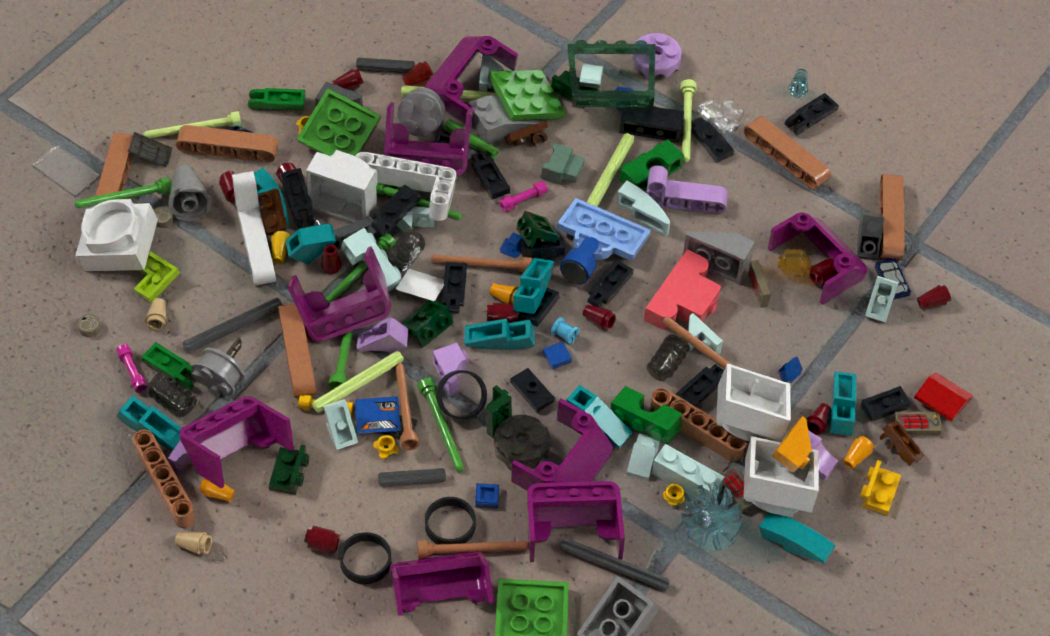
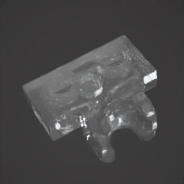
(721, 117)

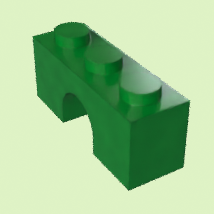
(662, 154)
(660, 424)

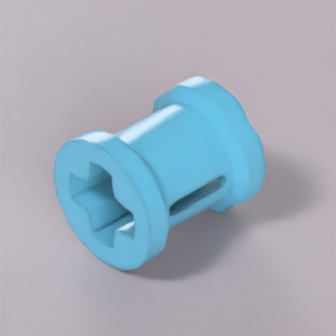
(565, 330)

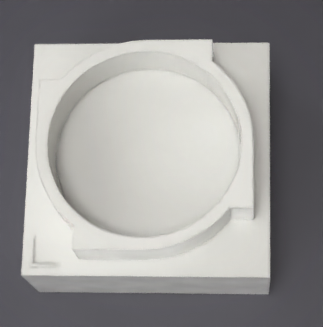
(342, 186)
(116, 236)
(753, 404)
(773, 485)

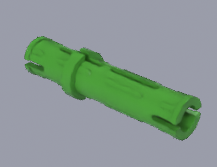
(475, 142)

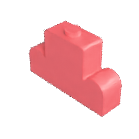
(684, 293)

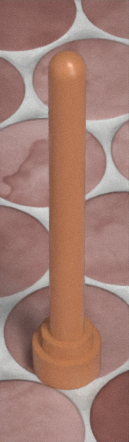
(521, 265)
(695, 342)
(409, 438)
(427, 549)

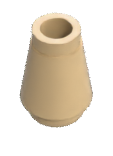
(156, 315)
(194, 541)

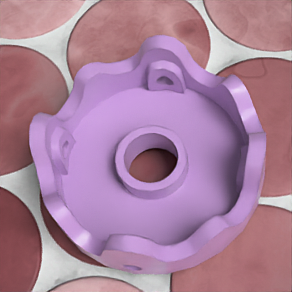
(666, 62)

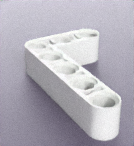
(417, 176)
(252, 228)

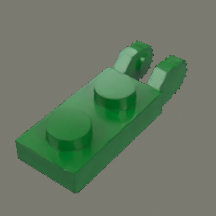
(277, 99)
(170, 363)

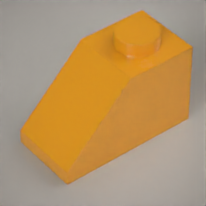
(794, 447)

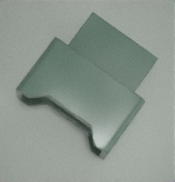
(562, 165)

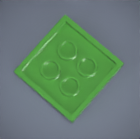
(526, 95)
(338, 125)
(531, 608)

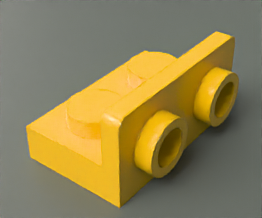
(881, 489)

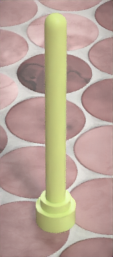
(688, 89)
(231, 120)

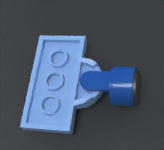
(595, 238)

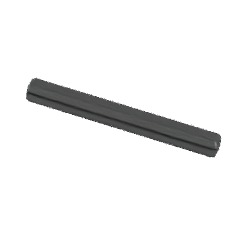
(231, 325)
(615, 564)

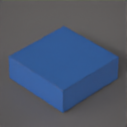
(557, 355)
(487, 495)

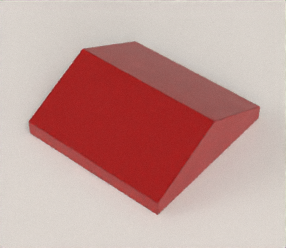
(943, 396)

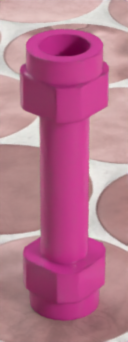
(508, 202)
(125, 355)

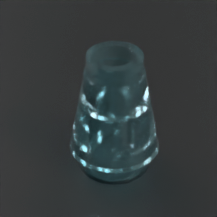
(799, 84)

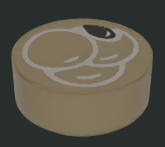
(164, 216)
(89, 325)

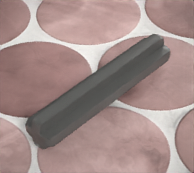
(384, 64)
(411, 477)

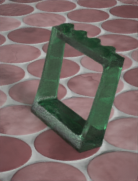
(591, 98)

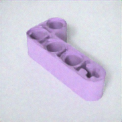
(685, 194)

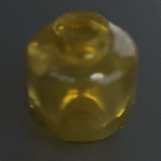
(794, 262)

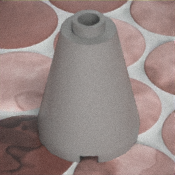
(188, 195)

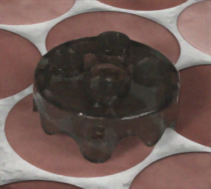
(526, 453)

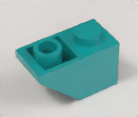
(310, 242)

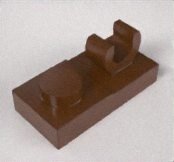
(518, 137)
(272, 211)
(902, 442)

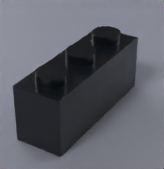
(652, 122)

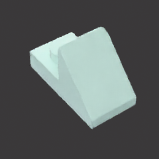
(488, 64)
(416, 217)
(881, 299)
(704, 334)
(340, 424)
(643, 456)

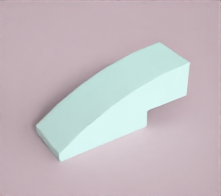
(591, 76)
(643, 208)

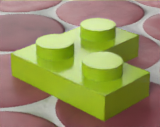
(158, 277)

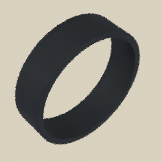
(483, 394)
(450, 501)
(359, 537)

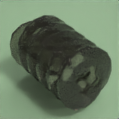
(406, 250)
(668, 357)
(171, 395)

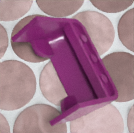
(445, 78)
(448, 155)
(846, 262)
(348, 313)
(230, 429)
(583, 460)
(575, 505)
(441, 579)

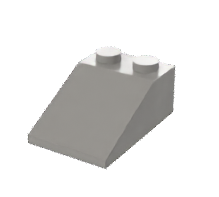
(493, 121)
(726, 252)
(620, 612)

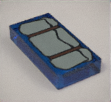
(890, 270)

